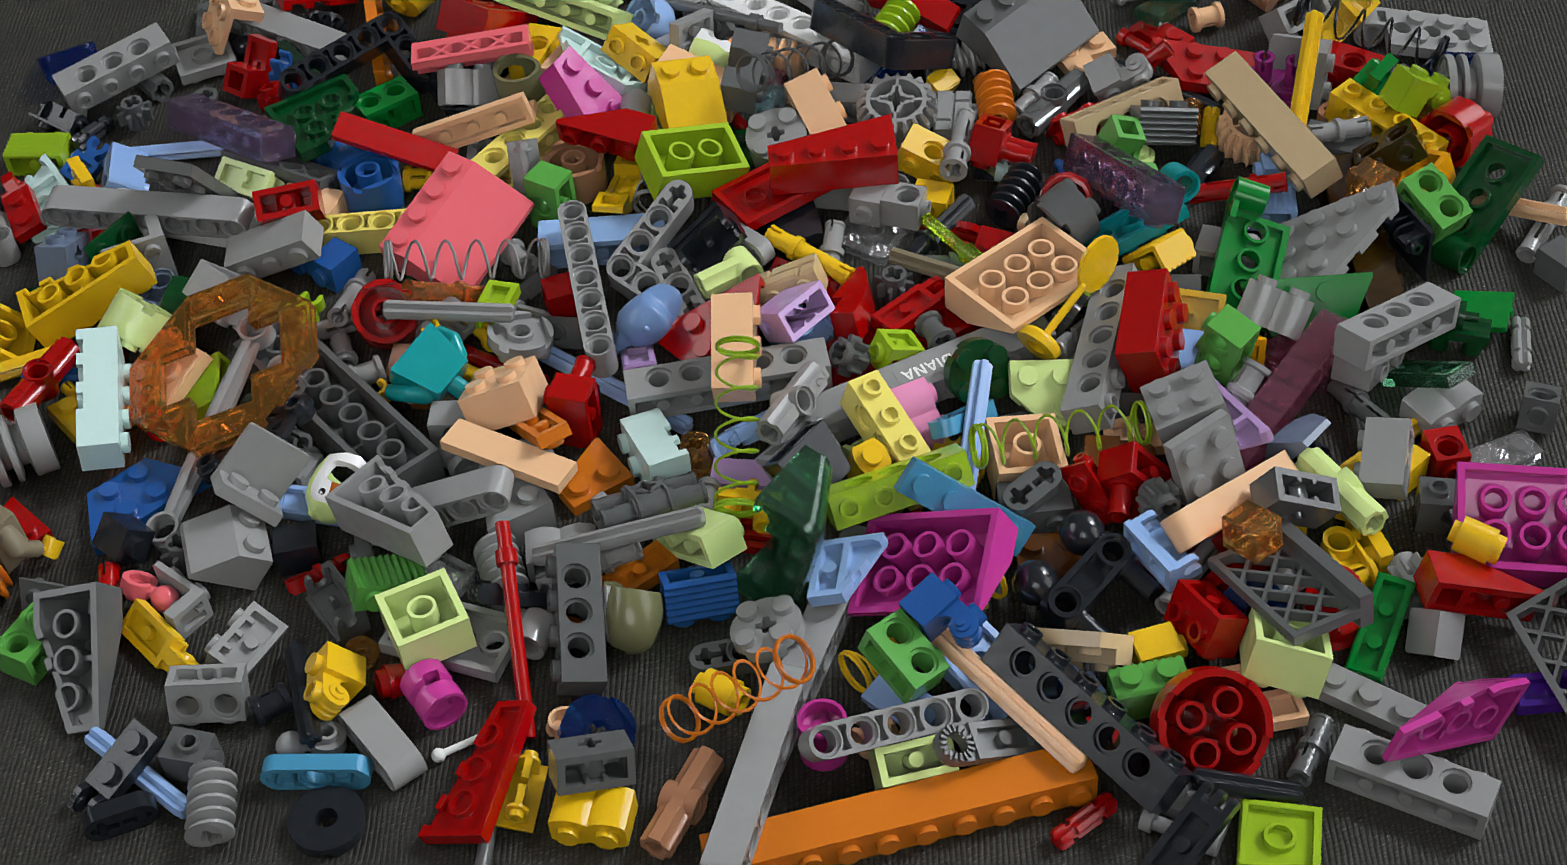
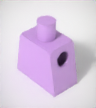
(786, 321)

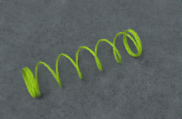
(747, 355)
(1131, 422)

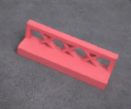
(471, 48)

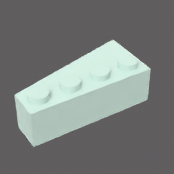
(102, 399)

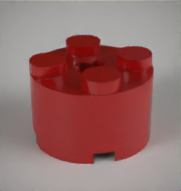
(1461, 124)
(374, 329)

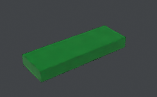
(1376, 642)

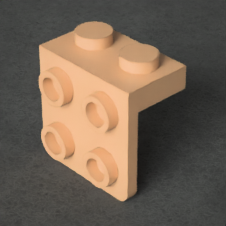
(220, 16)

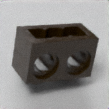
(1395, 148)

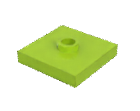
(1278, 833)

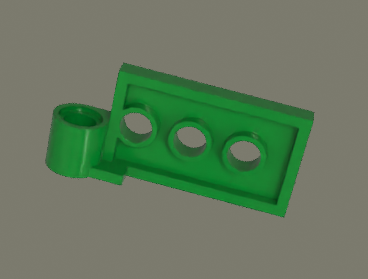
(1244, 211)

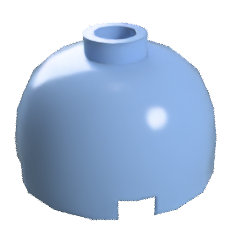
(652, 16)

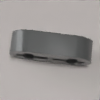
(1027, 483)

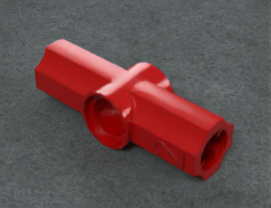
(41, 377)

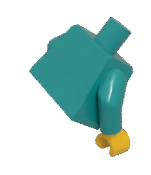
(428, 368)

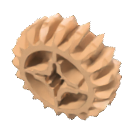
(1235, 142)

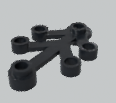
(294, 412)

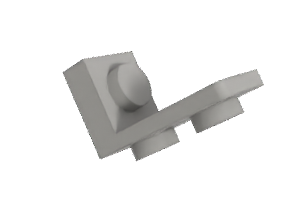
(192, 607)

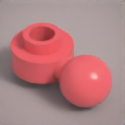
(144, 586)

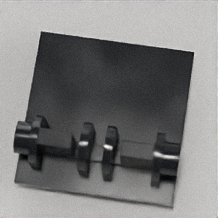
(1411, 238)

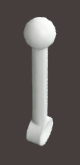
(439, 754)

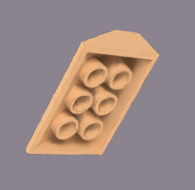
(1016, 279)

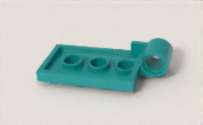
(1131, 231)

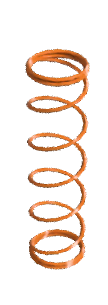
(780, 668)

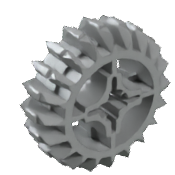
(902, 97)

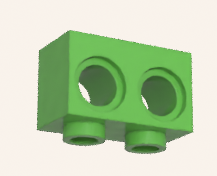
(1437, 199)
(1225, 342)
(21, 651)
(896, 661)

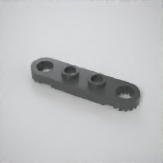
(983, 742)

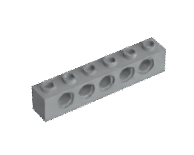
(1095, 372)
(686, 384)

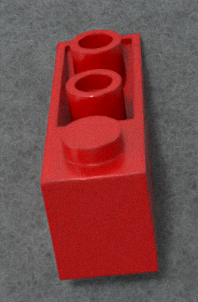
(607, 131)

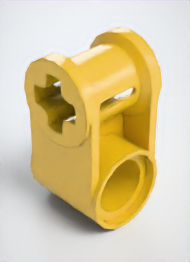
(1347, 551)

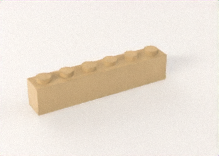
(1273, 125)

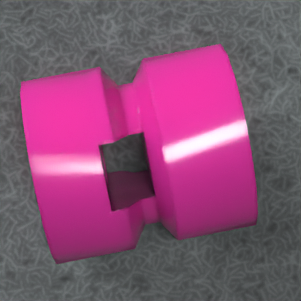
(433, 694)
(816, 713)

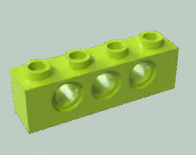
(874, 492)

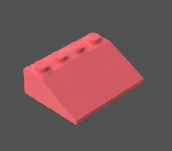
(457, 205)

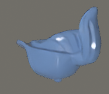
(647, 317)

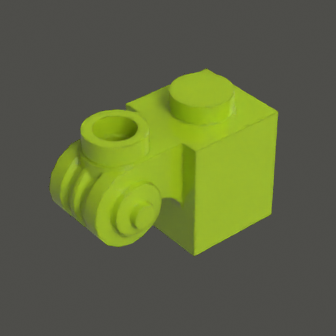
(1412, 88)

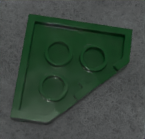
(315, 114)

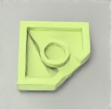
(1040, 385)

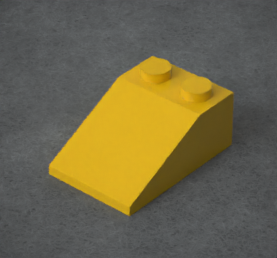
(686, 92)

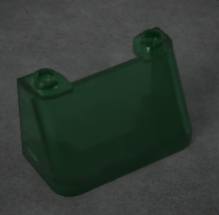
(797, 519)

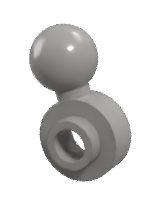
(333, 741)

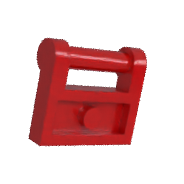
(1141, 34)

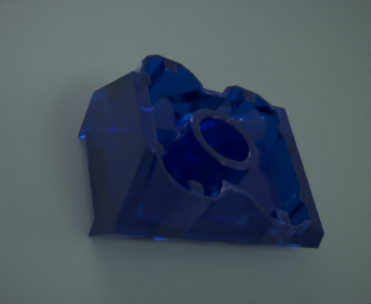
(62, 59)

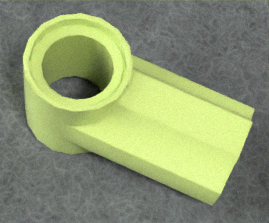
(735, 268)

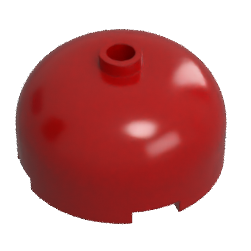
(1195, 719)

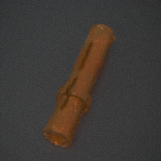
(438, 291)

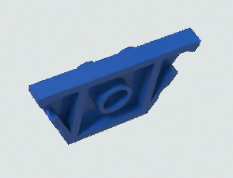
(135, 491)

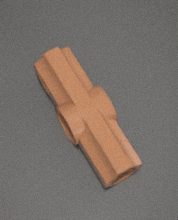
(682, 803)

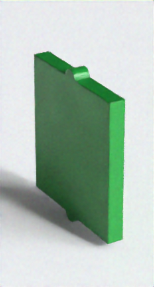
(1491, 306)

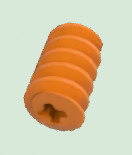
(994, 94)

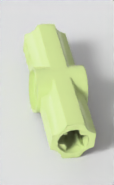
(1355, 502)

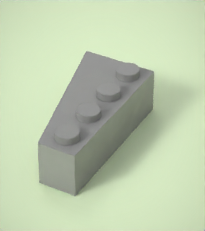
(389, 514)

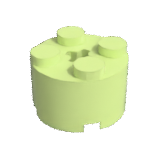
(135, 318)

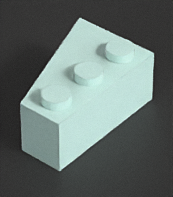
(652, 446)

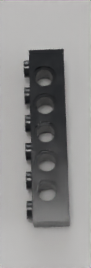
(1010, 660)

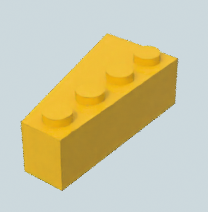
(84, 293)

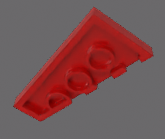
(483, 779)

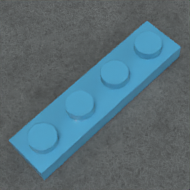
(943, 493)

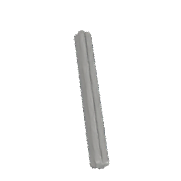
(630, 532)

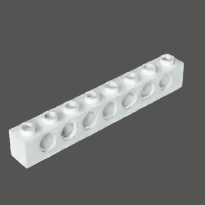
(797, 28)

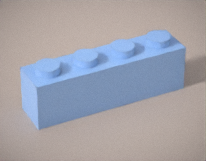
(606, 234)

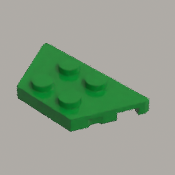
(1335, 293)

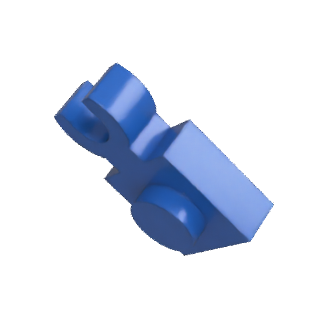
(89, 158)

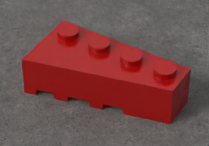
(836, 159)

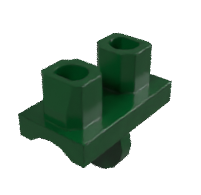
(1469, 330)

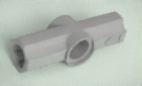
(792, 403)

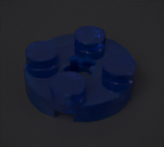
(599, 711)

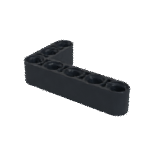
(880, 42)
(357, 56)

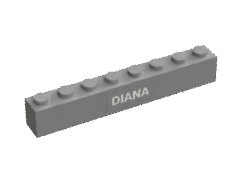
(924, 364)

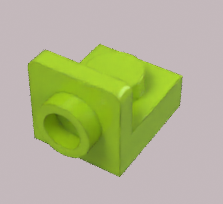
(893, 345)

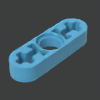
(953, 422)
(298, 773)

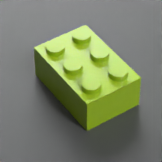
(695, 154)

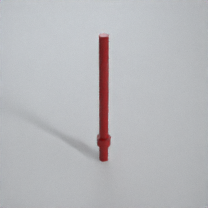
(506, 560)

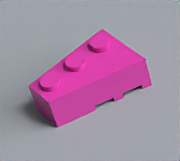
(578, 87)

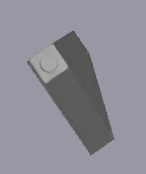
(81, 643)

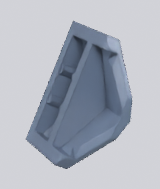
(1297, 435)

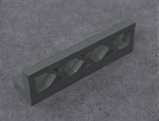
(293, 170)

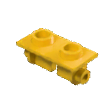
(524, 794)

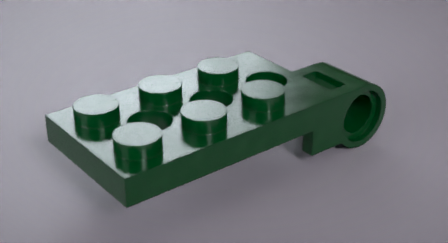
(1464, 247)

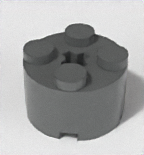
(1068, 211)

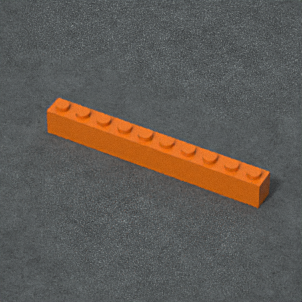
(923, 811)

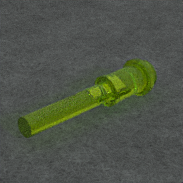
(966, 252)

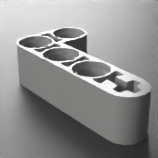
(655, 237)

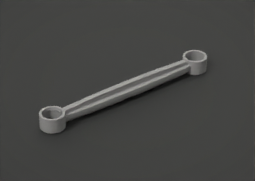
(224, 399)

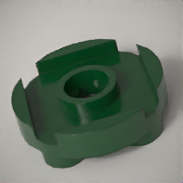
(958, 367)

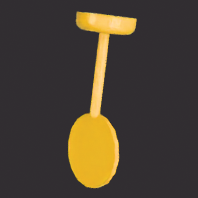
(1092, 274)

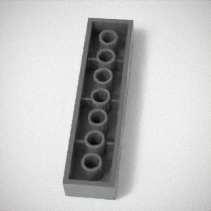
(357, 419)

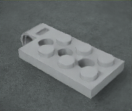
(1464, 33)
(491, 627)

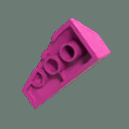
(1458, 717)

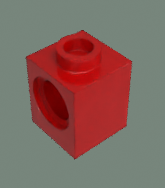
(1445, 450)

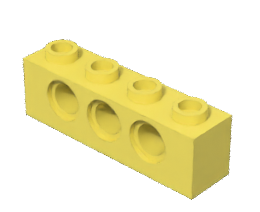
(880, 415)

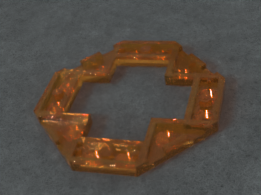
(177, 339)

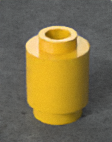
(1476, 540)
(724, 690)

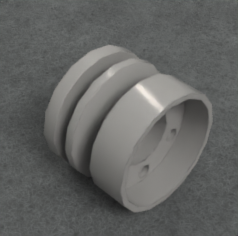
(1478, 82)
(26, 444)

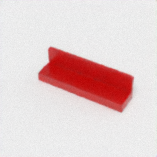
(389, 142)

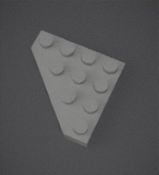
(1332, 235)

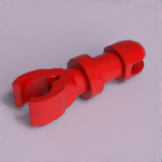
(296, 583)

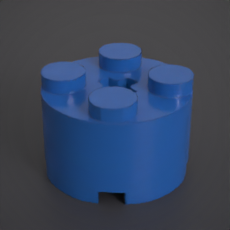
(371, 182)

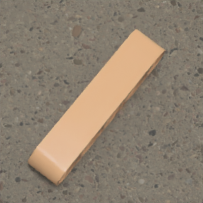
(1204, 516)

